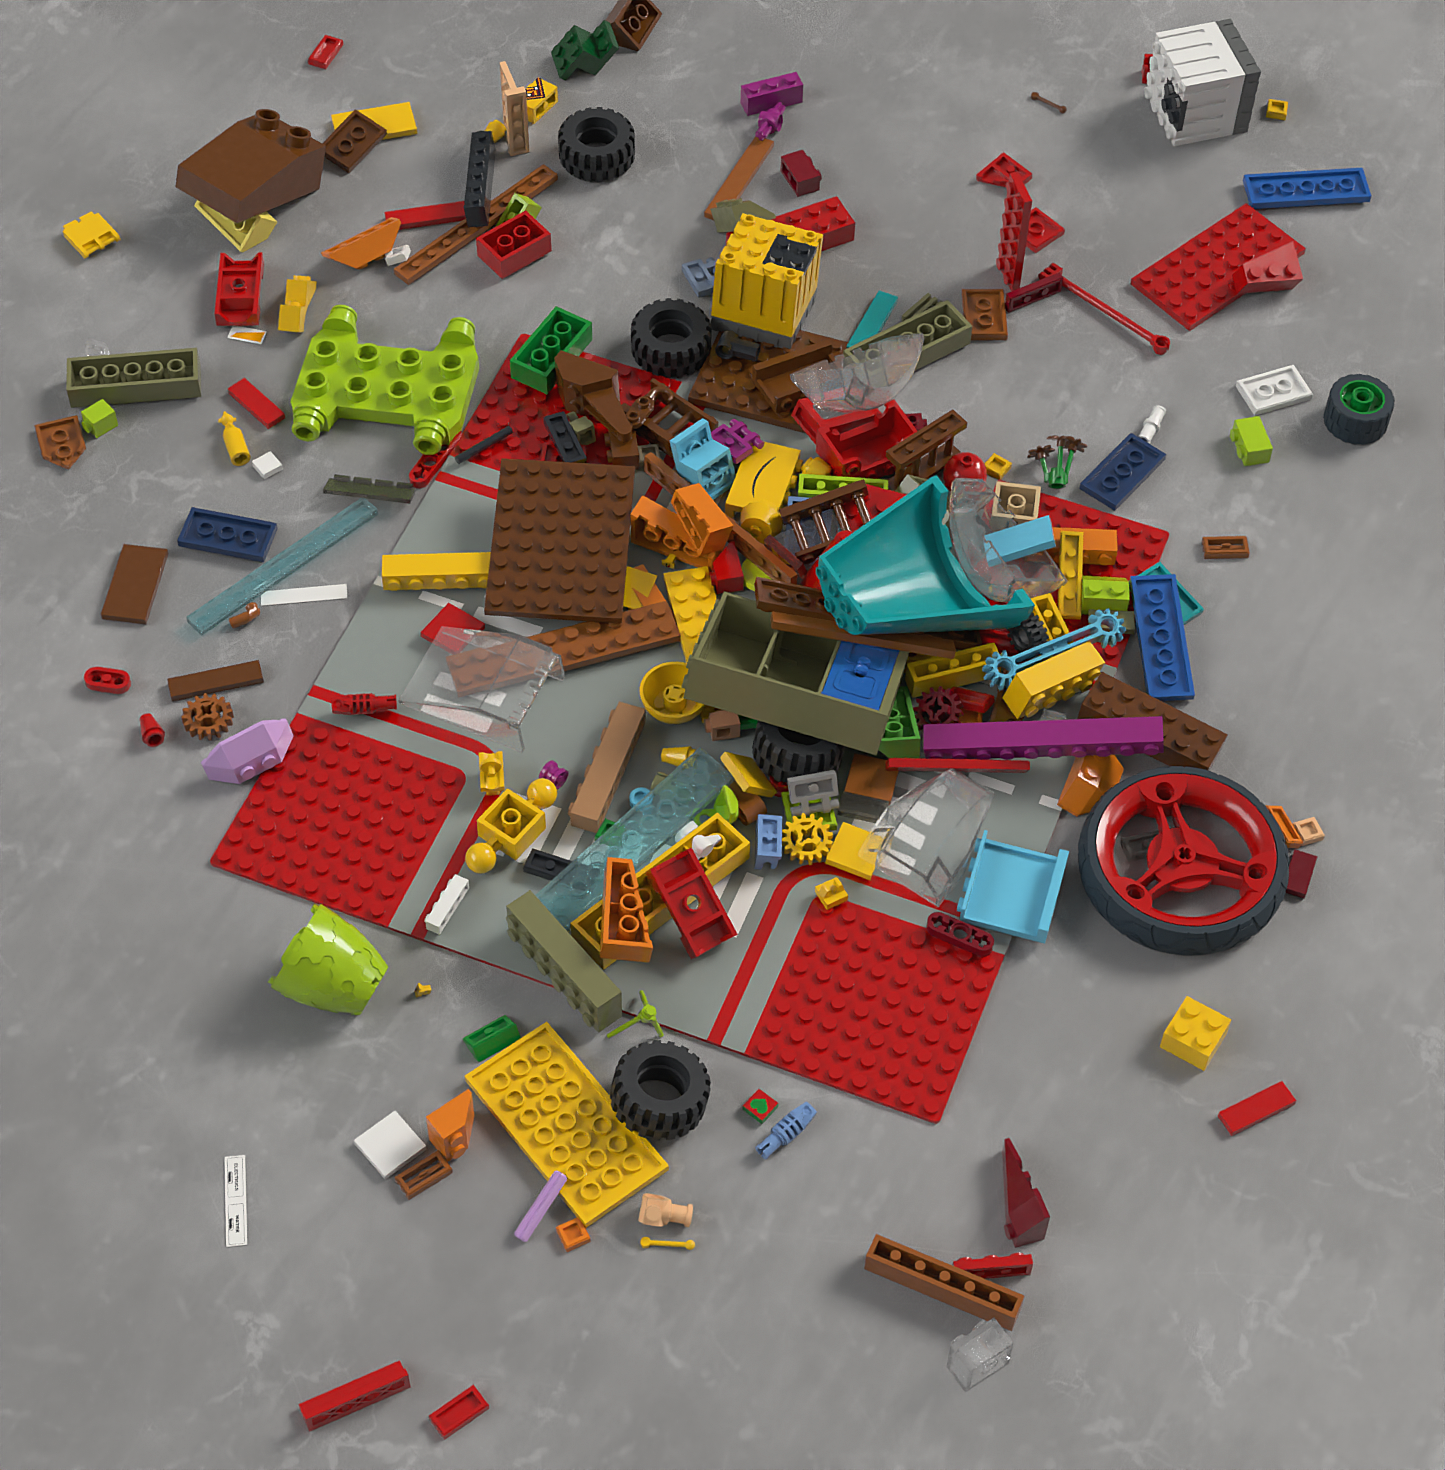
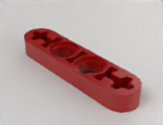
(430, 471)

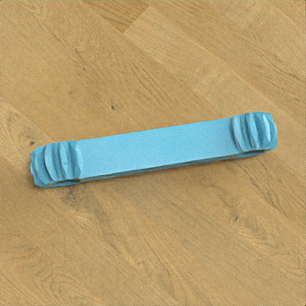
(1054, 648)

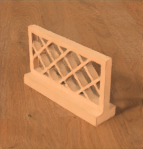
(514, 113)

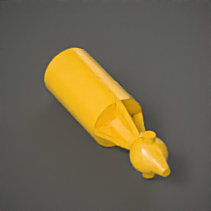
(234, 441)

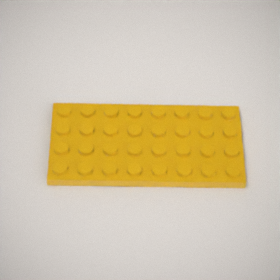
(566, 1123)

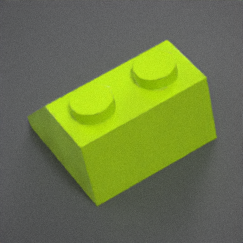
(1104, 593)

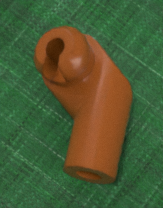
(245, 617)

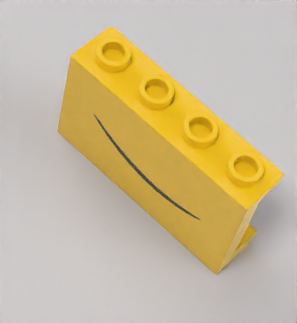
(764, 476)

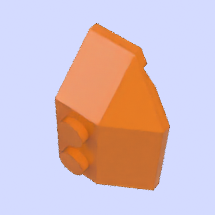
(365, 246)
(1088, 781)

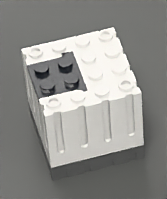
(1202, 82)

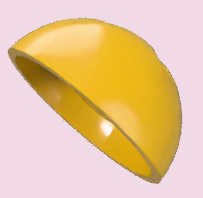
(664, 696)

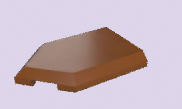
(61, 441)

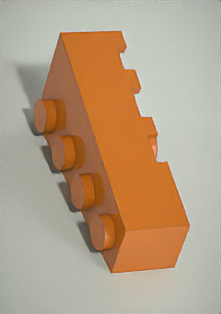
(623, 920)

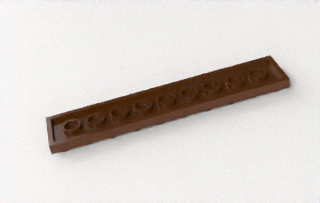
(809, 602)

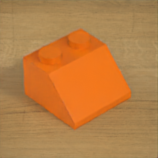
(452, 1126)

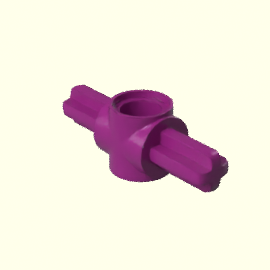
(770, 121)

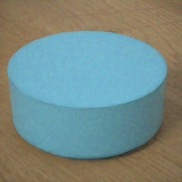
(636, 795)

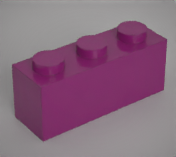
(766, 93)

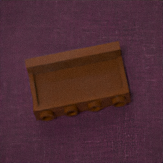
(774, 379)

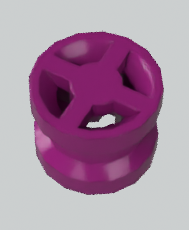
(553, 773)

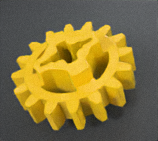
(801, 830)

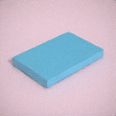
(1023, 539)

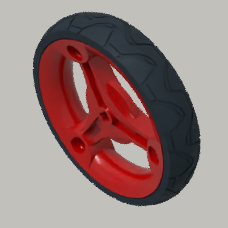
(1184, 861)

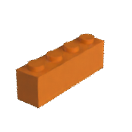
(1098, 545)

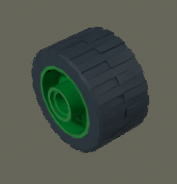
(1358, 409)

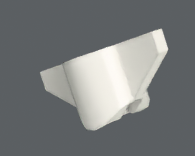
(704, 845)

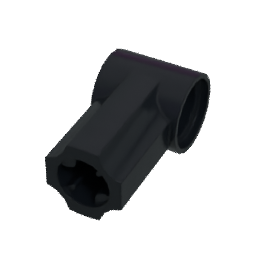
(731, 345)

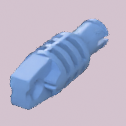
(787, 1129)

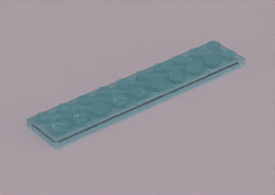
(636, 834)

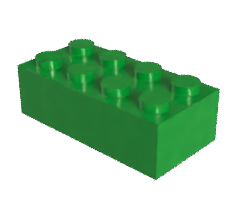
(535, 359)

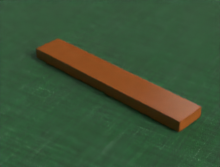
(742, 173)

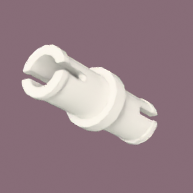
(1152, 424)

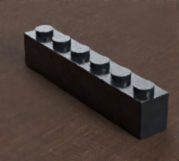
(479, 179)

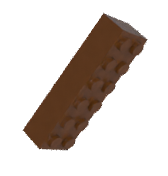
(1185, 738)

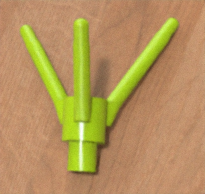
(645, 1015)

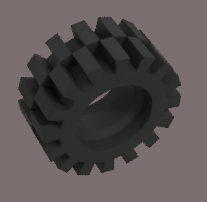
(1028, 634)

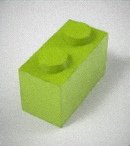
(1251, 441)

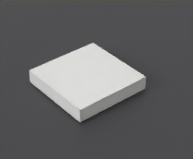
(390, 1145)

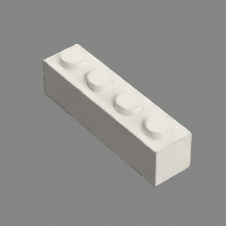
(447, 904)

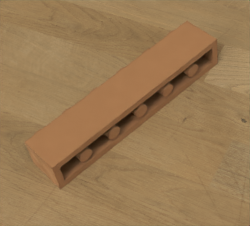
(607, 767)

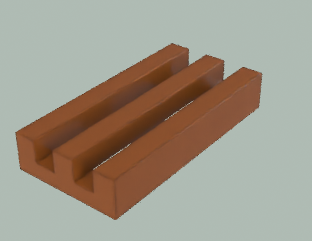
(1226, 547)
(422, 1186)

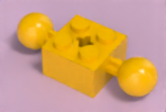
(511, 825)

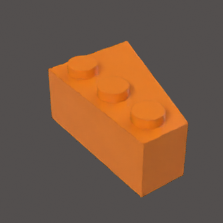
(702, 519)

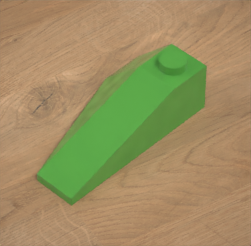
(901, 733)

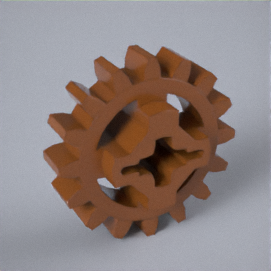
(207, 716)

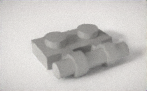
(813, 787)

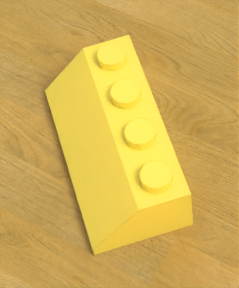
(242, 234)

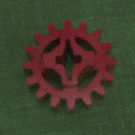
(936, 703)

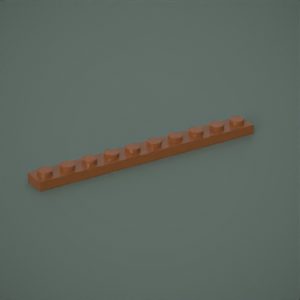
(461, 235)
(744, 542)

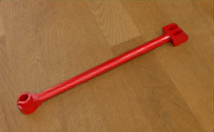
(1159, 343)

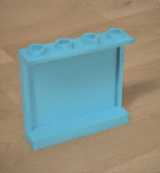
(1012, 889)

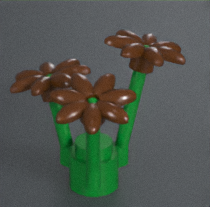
(1057, 477)

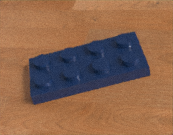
(1122, 471)
(227, 534)

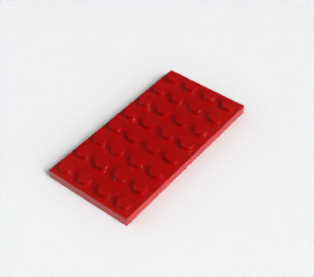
(1198, 275)

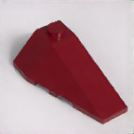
(1024, 1207)

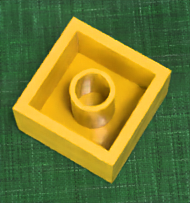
(1195, 1033)

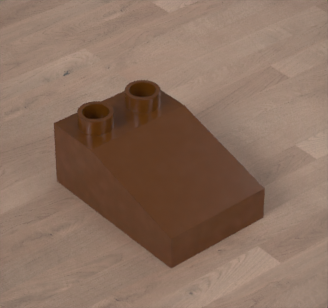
(253, 167)

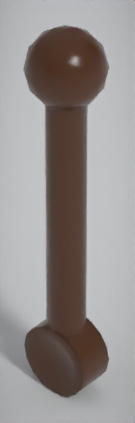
(1035, 96)

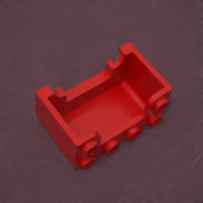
(864, 448)

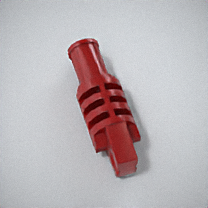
(362, 703)

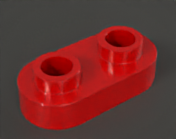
(109, 680)

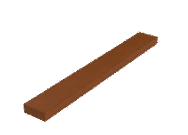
(898, 641)

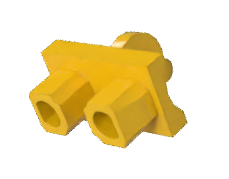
(491, 773)

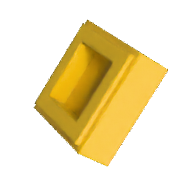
(1276, 109)
(997, 466)

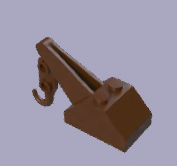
(594, 391)

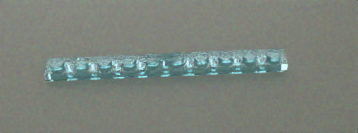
(281, 566)

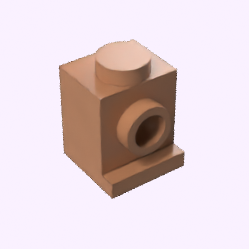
(722, 725)

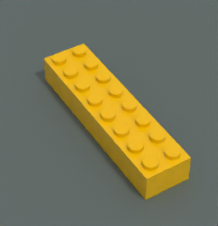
(721, 861)

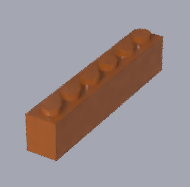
(943, 1282)

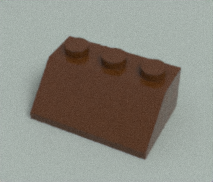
(633, 22)

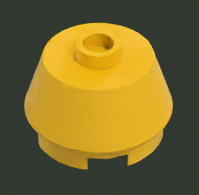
(761, 520)

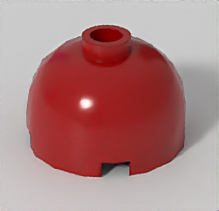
(964, 466)

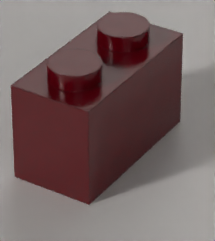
(800, 173)

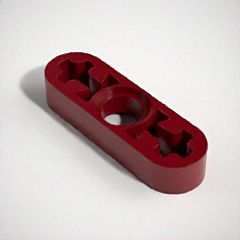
(979, 935)

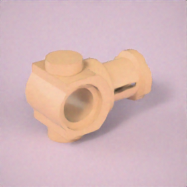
(659, 1210)

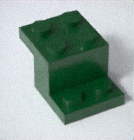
(584, 50)

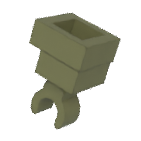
(582, 428)

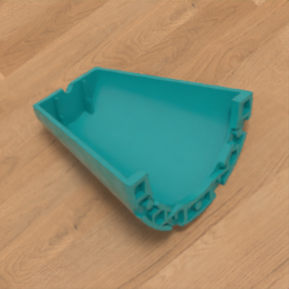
(905, 579)

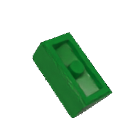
(492, 1038)

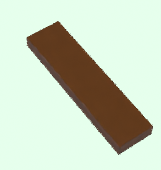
(215, 680)

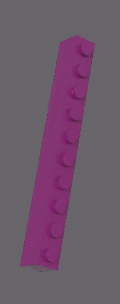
(1044, 738)

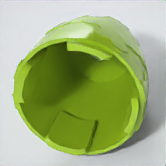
(330, 965)

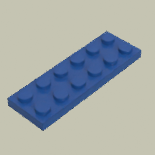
(1306, 188)
(1162, 637)

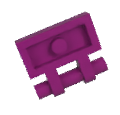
(731, 438)

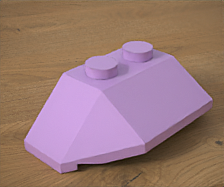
(249, 752)

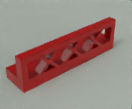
(354, 1395)

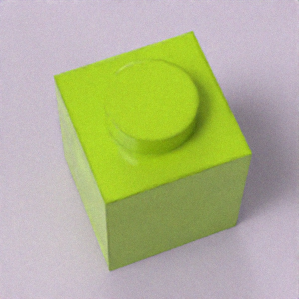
(99, 418)

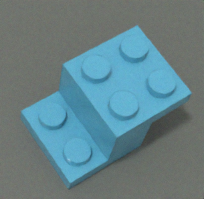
(703, 459)

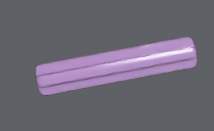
(540, 1206)

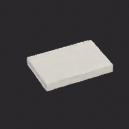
(1274, 390)

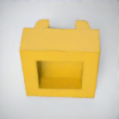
(831, 893)

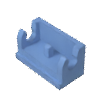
(768, 840)

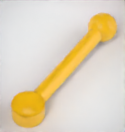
(646, 1242)

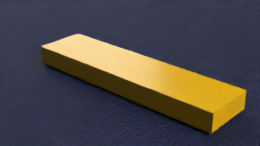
(1071, 566)

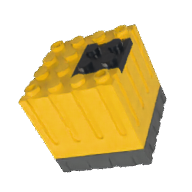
(766, 281)

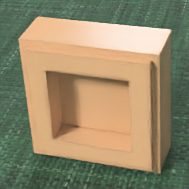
(1309, 830)

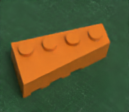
(663, 532)

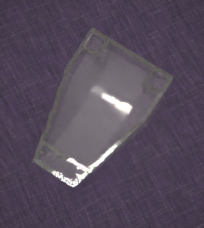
(864, 378)
(976, 513)
(930, 834)

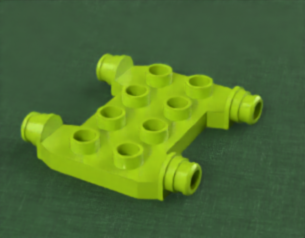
(386, 382)

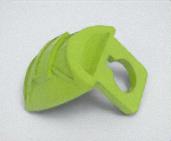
(725, 804)

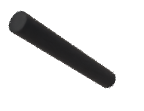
(483, 444)

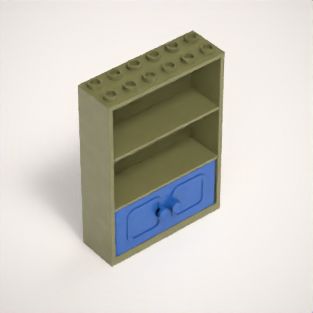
(792, 678)

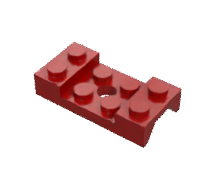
(238, 305)
(699, 927)

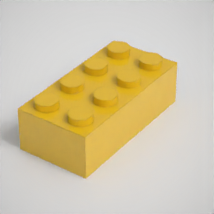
(1053, 680)

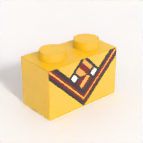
(540, 99)

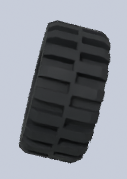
(593, 127)
(670, 318)
(783, 759)
(655, 1116)

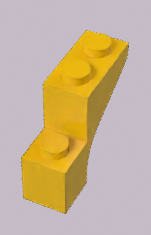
(298, 296)

